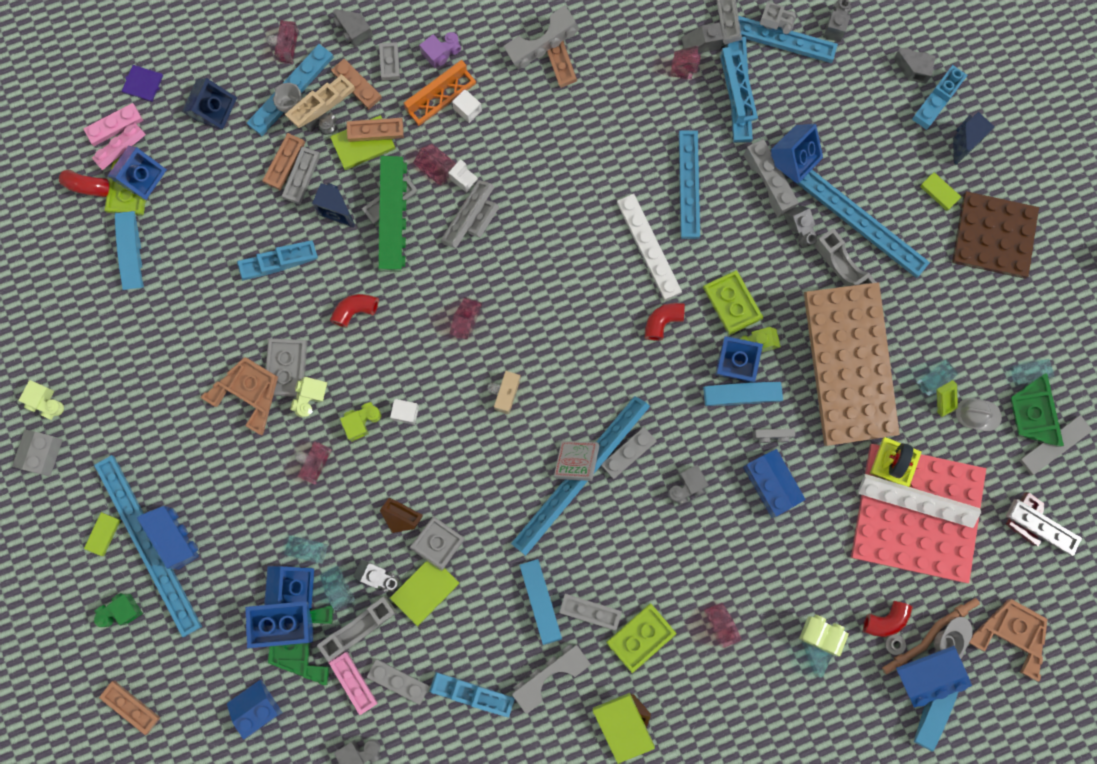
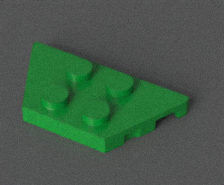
(1036, 413)

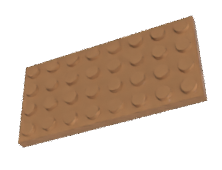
(851, 363)

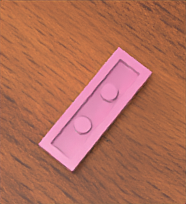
(112, 124)
(118, 145)
(353, 683)

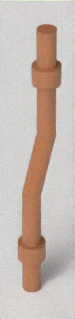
(959, 611)

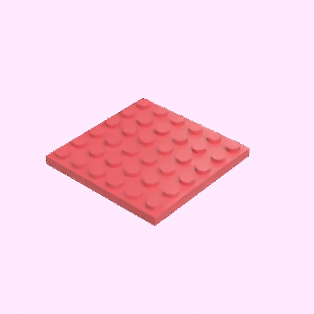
(916, 540)

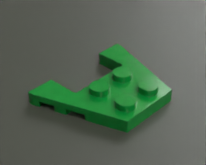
(296, 656)

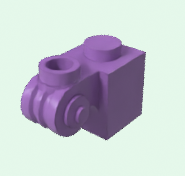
(438, 52)

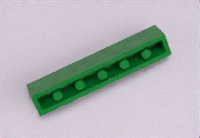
(390, 213)

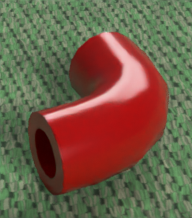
(84, 184)
(351, 305)
(660, 317)
(890, 624)

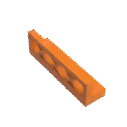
(436, 87)

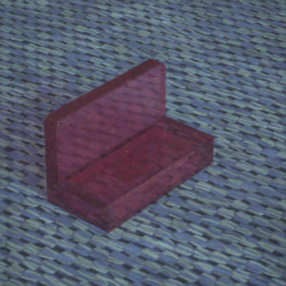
(434, 163)

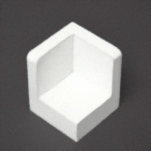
(467, 106)
(462, 176)
(404, 411)

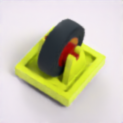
(895, 462)

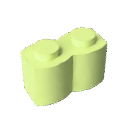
(824, 636)

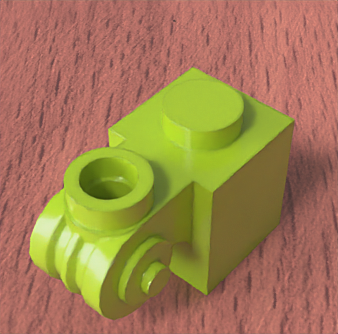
(766, 336)
(355, 421)

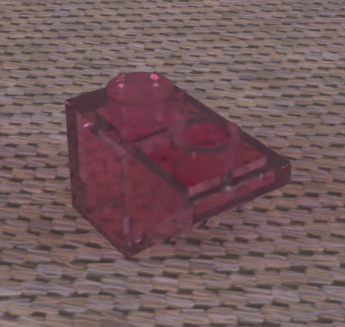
(685, 62)
(722, 625)

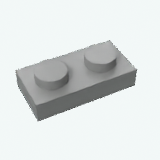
(389, 61)
(483, 219)
(781, 435)

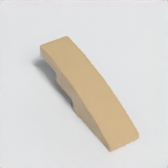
(320, 102)

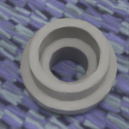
(889, 644)

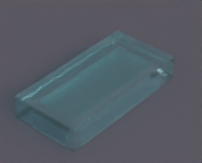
(1031, 371)

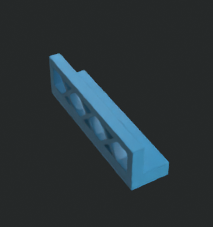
(734, 87)

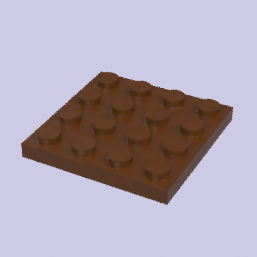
(995, 235)

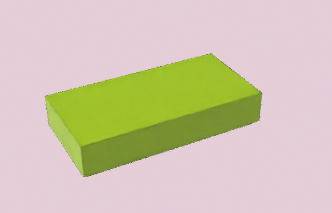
(940, 191)
(947, 398)
(102, 534)

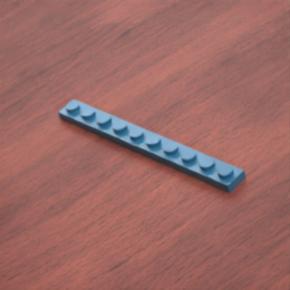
(864, 223)
(569, 488)
(164, 578)

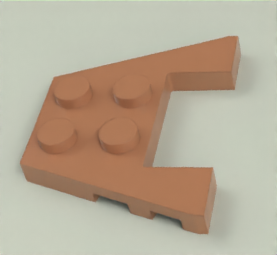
(250, 384)
(1018, 627)

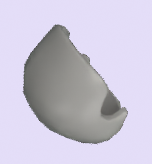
(286, 96)

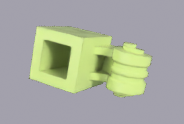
(307, 390)
(38, 397)

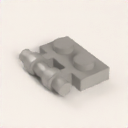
(775, 16)

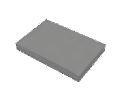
(287, 361)

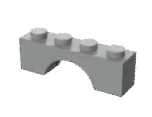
(524, 51)
(780, 194)
(834, 252)
(357, 629)
(529, 693)

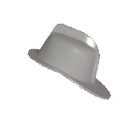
(978, 414)
(957, 634)

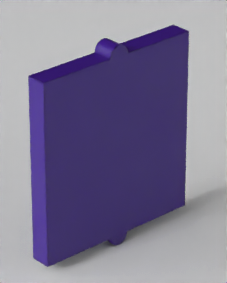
(142, 83)

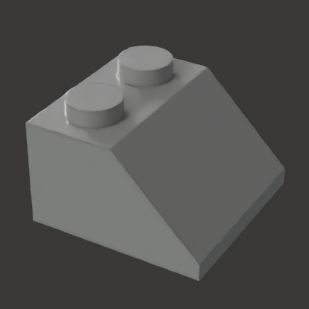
(37, 452)

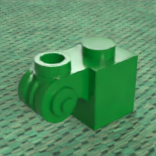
(122, 608)

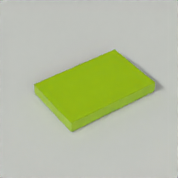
(358, 152)
(123, 200)
(732, 302)
(424, 592)
(641, 638)
(623, 728)

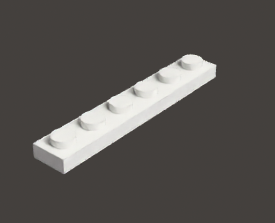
(649, 247)
(919, 501)

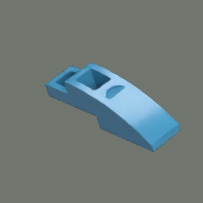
(939, 97)

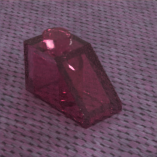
(465, 318)

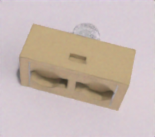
(505, 392)

